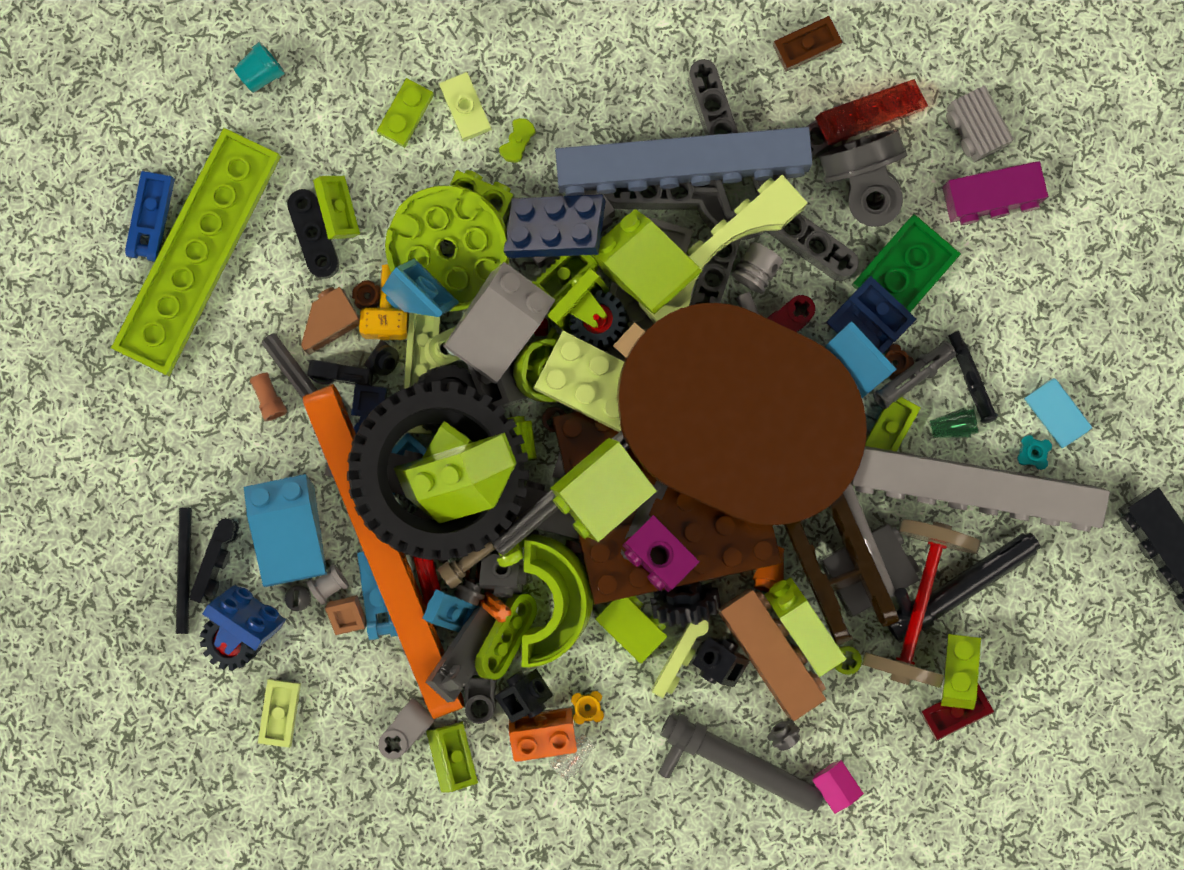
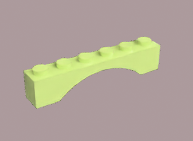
(767, 212)

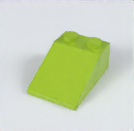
(645, 261)

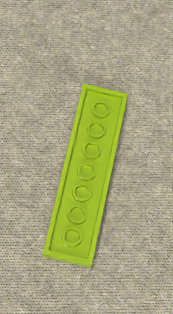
(196, 252)

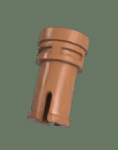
(270, 404)

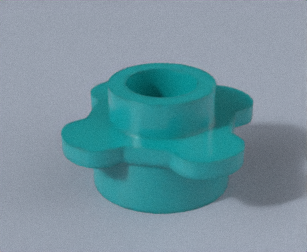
(1026, 456)

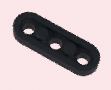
(314, 247)

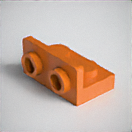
(543, 736)

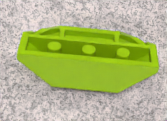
(459, 479)

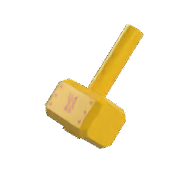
(385, 321)

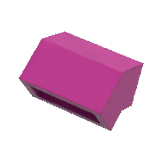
(837, 786)

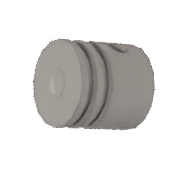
(757, 267)

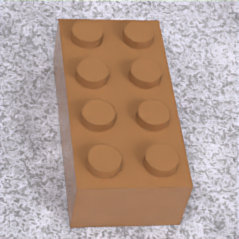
(771, 654)

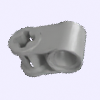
(408, 726)

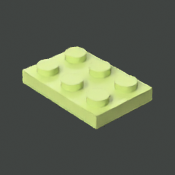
(583, 379)

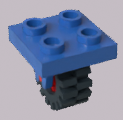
(237, 627)

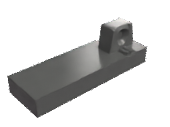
(459, 659)

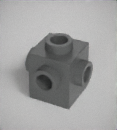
(502, 580)

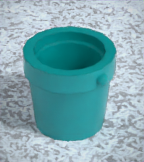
(258, 68)

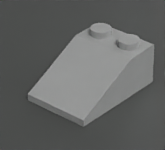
(499, 322)

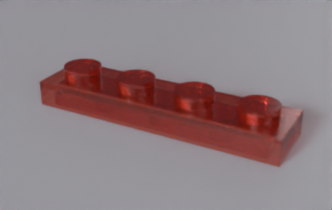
(871, 111)

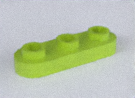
(502, 651)

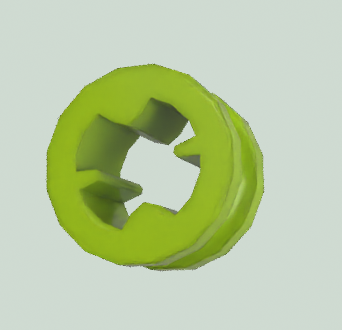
(855, 656)

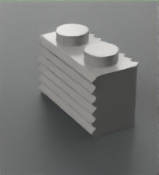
(978, 124)

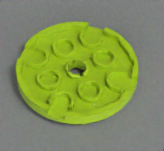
(455, 216)

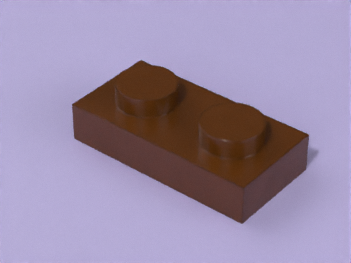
(807, 43)

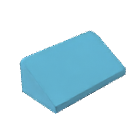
(1058, 412)

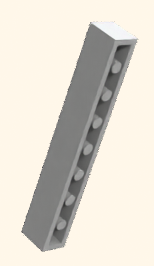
(981, 487)

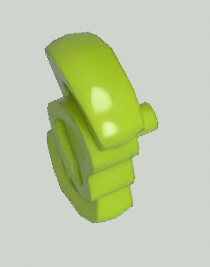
(518, 139)
(512, 556)

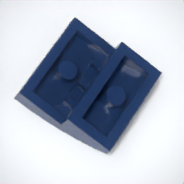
(874, 313)

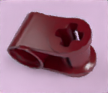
(785, 315)

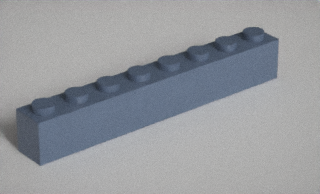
(683, 160)

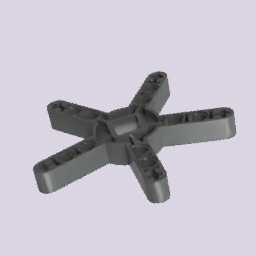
(714, 206)

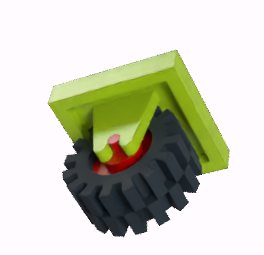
(590, 312)

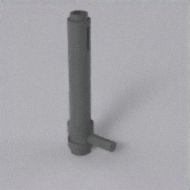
(697, 740)

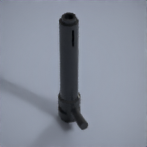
(965, 584)

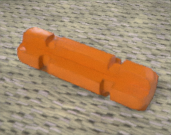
(495, 607)

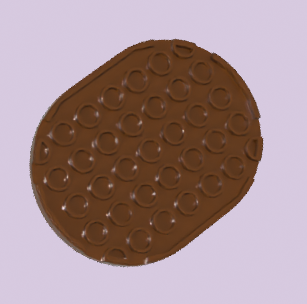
(741, 414)

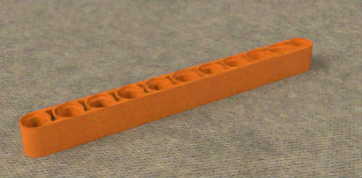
(387, 564)

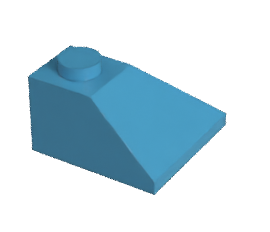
(417, 291)

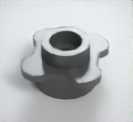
(784, 735)

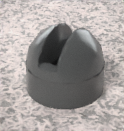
(303, 598)

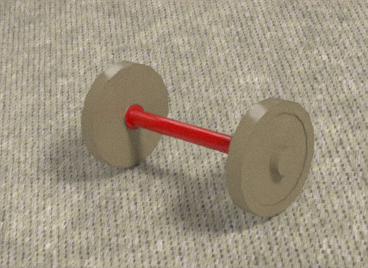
(938, 537)

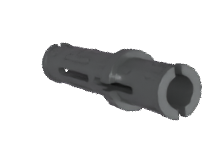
(940, 356)

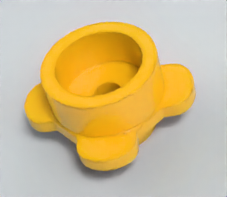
(582, 715)

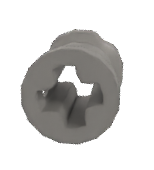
(327, 584)

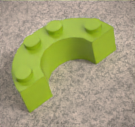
(571, 596)

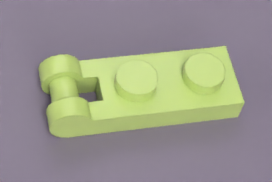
(681, 655)

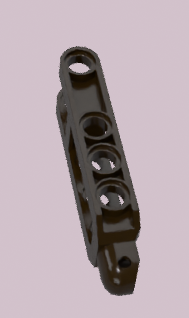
(864, 571)

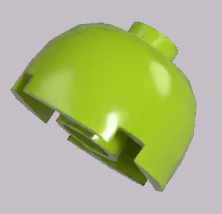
(529, 366)

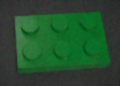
(910, 263)

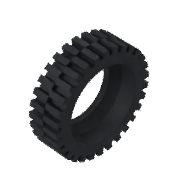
(369, 460)

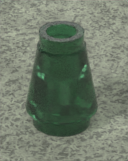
(955, 424)

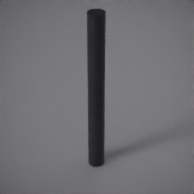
(183, 571)

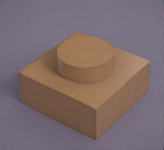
(346, 615)

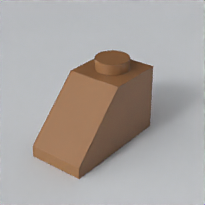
(329, 319)

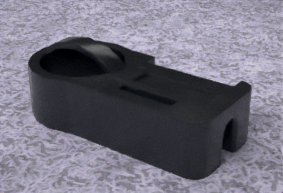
(339, 373)

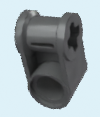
(480, 690)

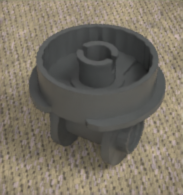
(865, 166)

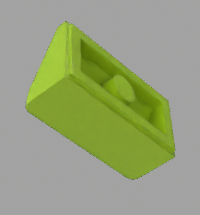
(452, 757)

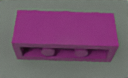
(995, 193)

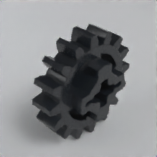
(686, 604)

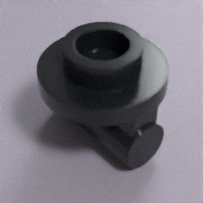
(382, 359)

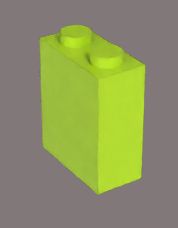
(602, 490)
(804, 626)

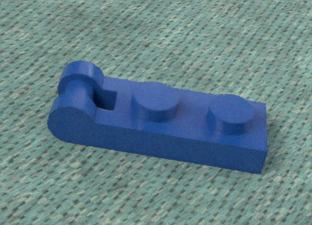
(149, 215)

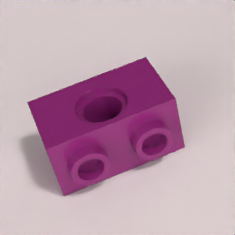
(678, 560)

